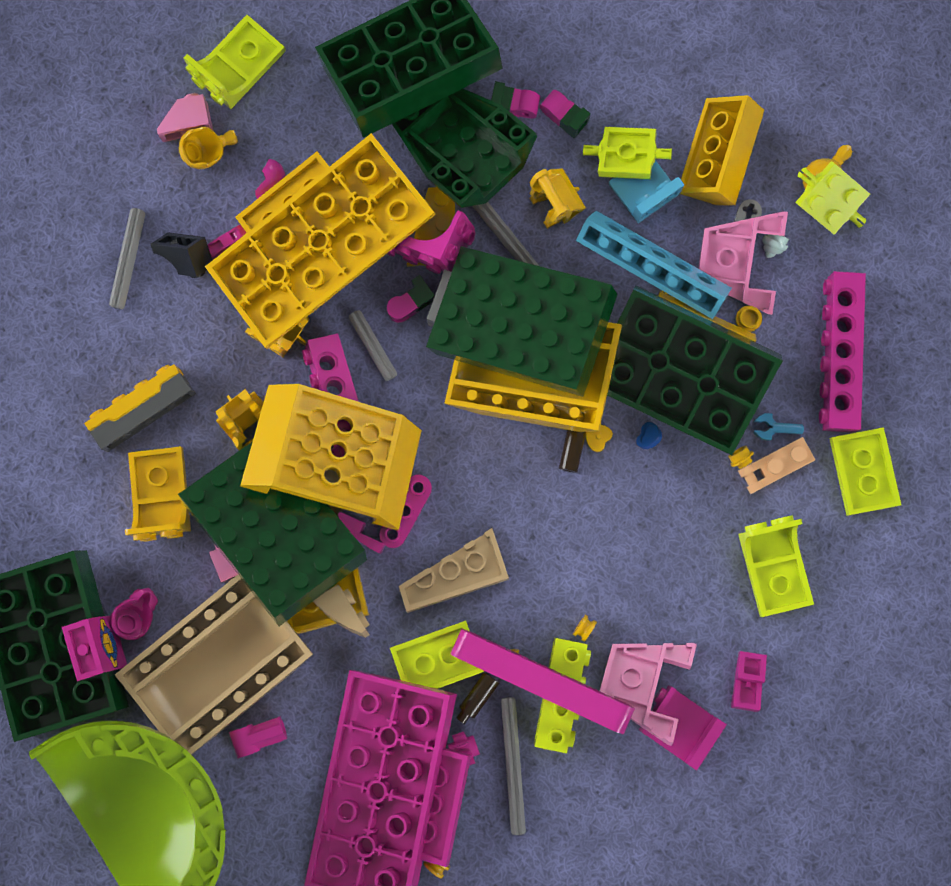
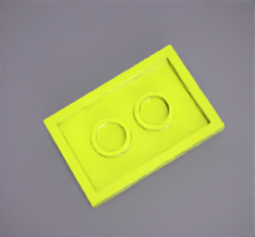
(865, 471)
(429, 660)

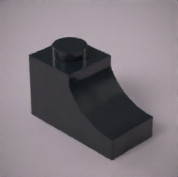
(185, 252)

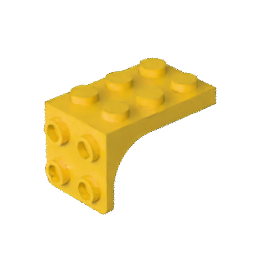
(155, 484)

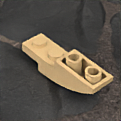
(338, 607)

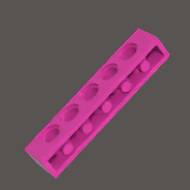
(851, 287)
(330, 350)

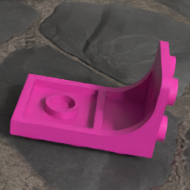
(440, 252)

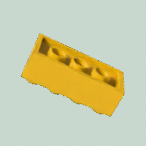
(721, 149)

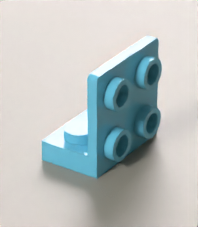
(646, 196)

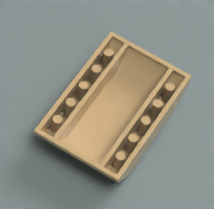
(212, 666)

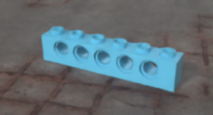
(653, 264)

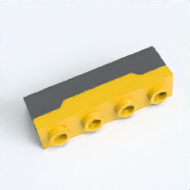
(139, 408)

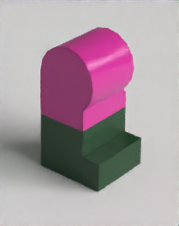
(518, 102)
(565, 113)
(405, 306)

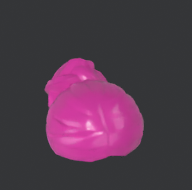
(273, 174)
(125, 616)

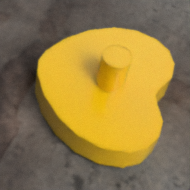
(597, 439)

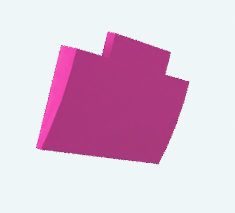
(388, 786)

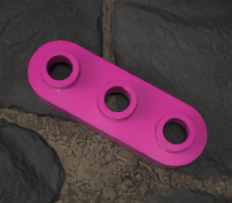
(415, 502)

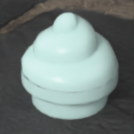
(774, 244)

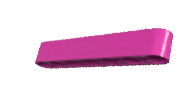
(542, 681)

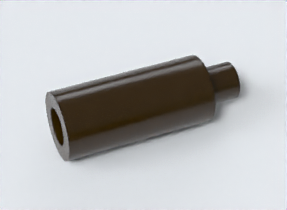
(572, 451)
(477, 697)

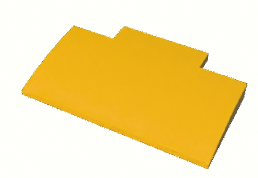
(316, 236)

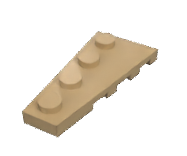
(465, 571)

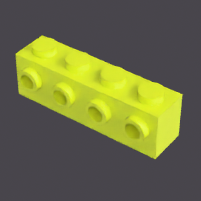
(555, 722)

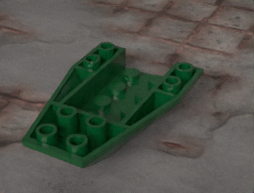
(467, 146)

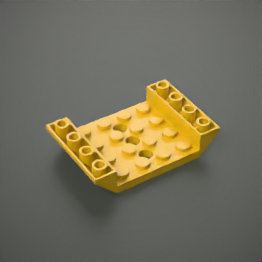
(295, 451)

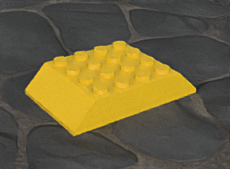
(524, 401)

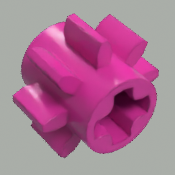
(465, 745)

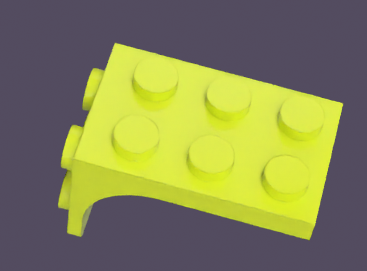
(236, 62)
(776, 566)

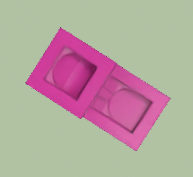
(356, 528)
(748, 681)

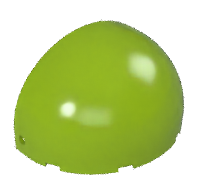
(139, 802)

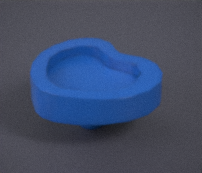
(649, 436)

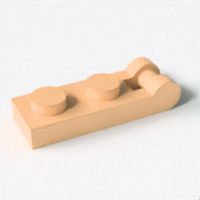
(777, 464)

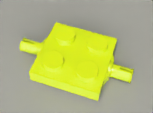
(627, 152)
(832, 197)

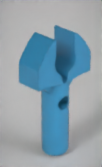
(788, 428)

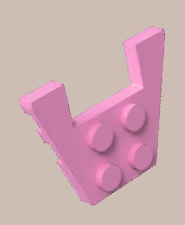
(729, 255)
(633, 679)

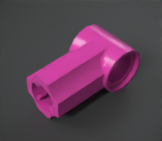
(252, 738)

